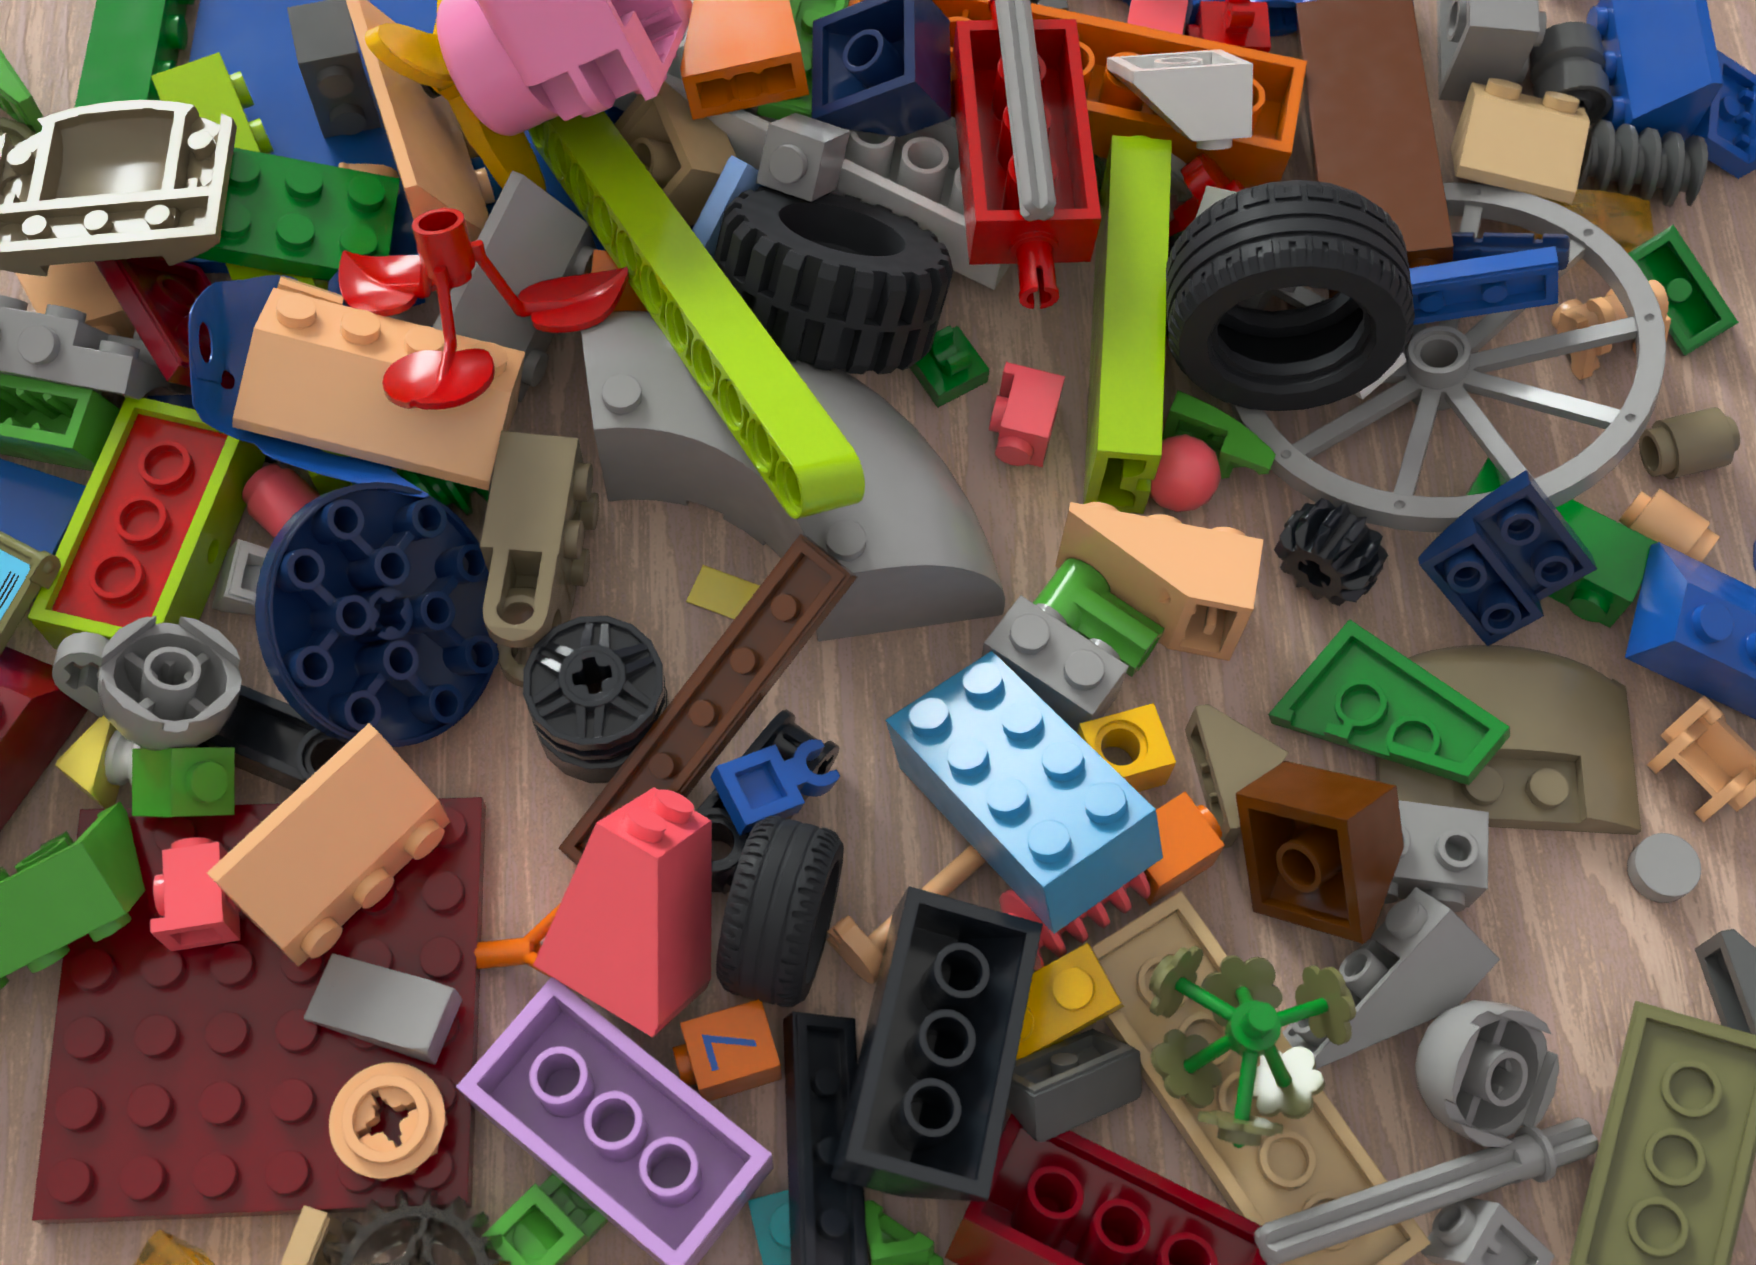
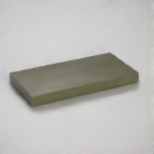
(1672, 1146)

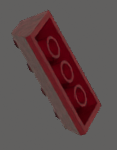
(1093, 1207)

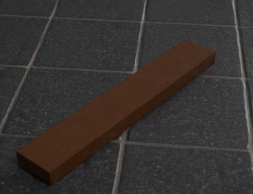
(726, 684)

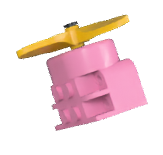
(533, 61)

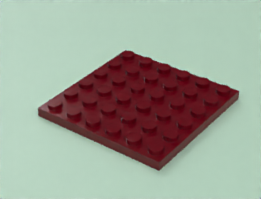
(201, 1085)

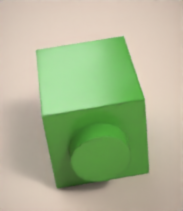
(183, 782)

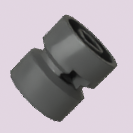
(1572, 64)

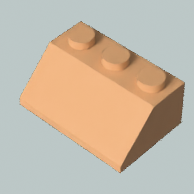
(332, 847)

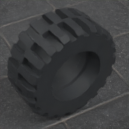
(836, 278)

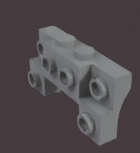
(71, 353)

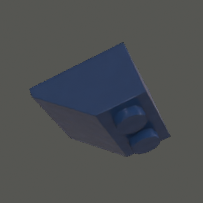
(882, 67)

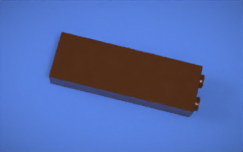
(1374, 116)

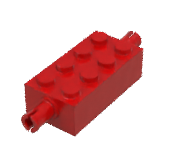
(987, 168)

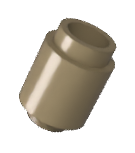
(1689, 443)

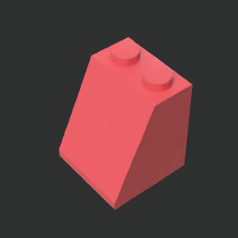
(638, 913)

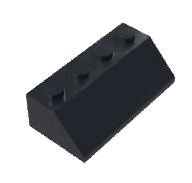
(938, 1050)

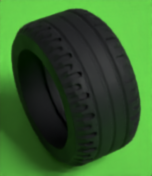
(779, 911)

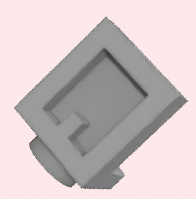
(1482, 1235)

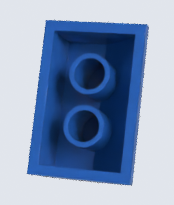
(1658, 62)
(1696, 628)

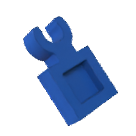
(768, 785)

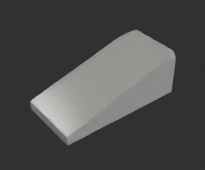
(384, 1007)

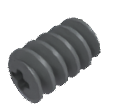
(1644, 161)

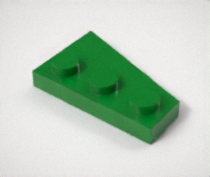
(1390, 708)

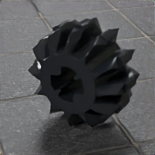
(1331, 552)

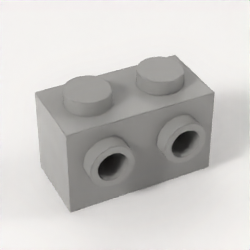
(1060, 665)
(1442, 854)

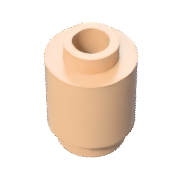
(1670, 523)

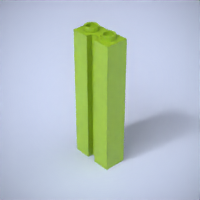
(1129, 325)

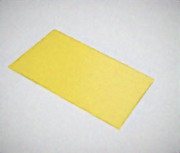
(721, 592)

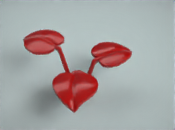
(445, 261)

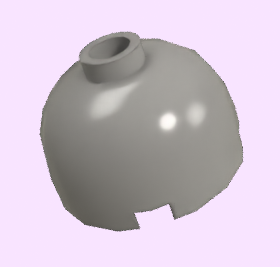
(169, 682)
(1486, 1070)

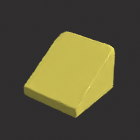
(86, 763)

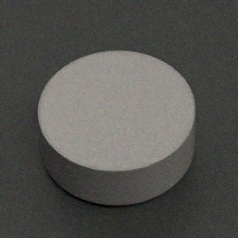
(1664, 868)

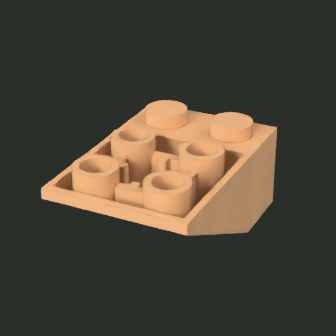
(1175, 573)

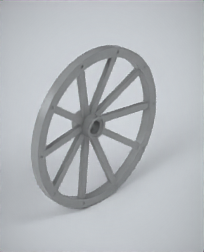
(1447, 366)

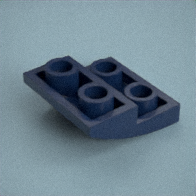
(1506, 558)

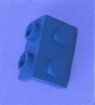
(1731, 120)

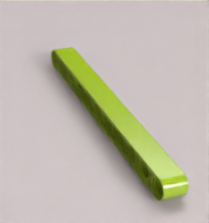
(704, 318)

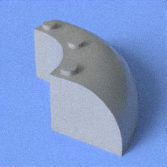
(907, 541)

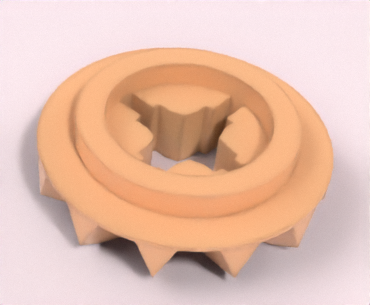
(357, 1112)

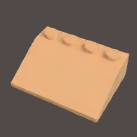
(423, 137)

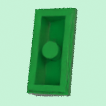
(1694, 302)

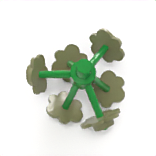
(1246, 1004)

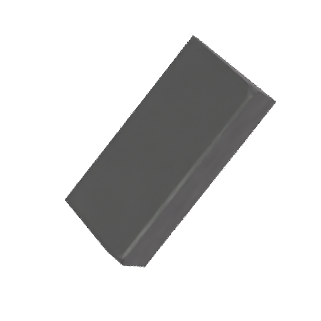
(1073, 1083)

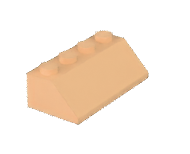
(319, 384)

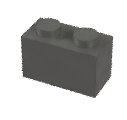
(333, 67)

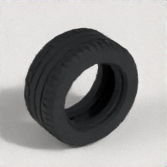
(1286, 239)

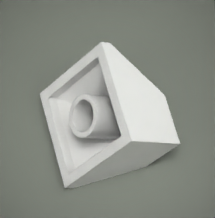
(1195, 92)

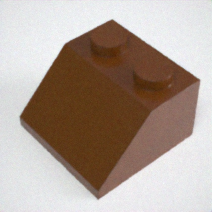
(1320, 847)

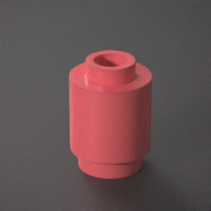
(276, 496)

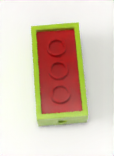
(148, 524)

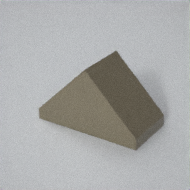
(1226, 761)

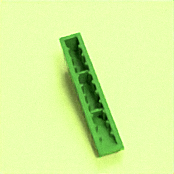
(53, 422)

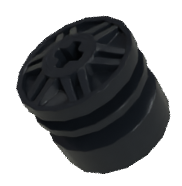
(593, 732)

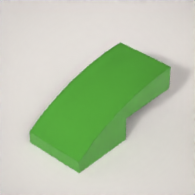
(546, 1225)

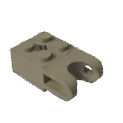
(535, 540)

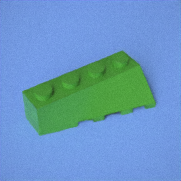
(68, 893)

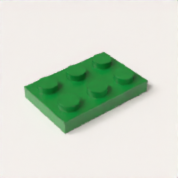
(302, 215)

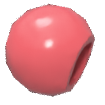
(1185, 474)

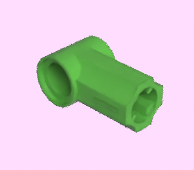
(1096, 613)

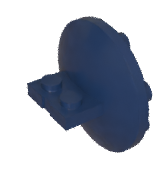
(376, 614)

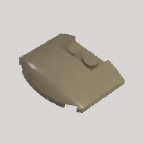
(114, 185)
(1565, 749)

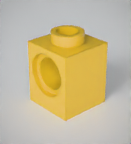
(1142, 737)

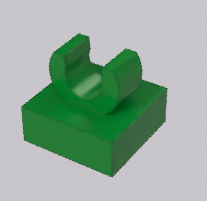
(950, 367)

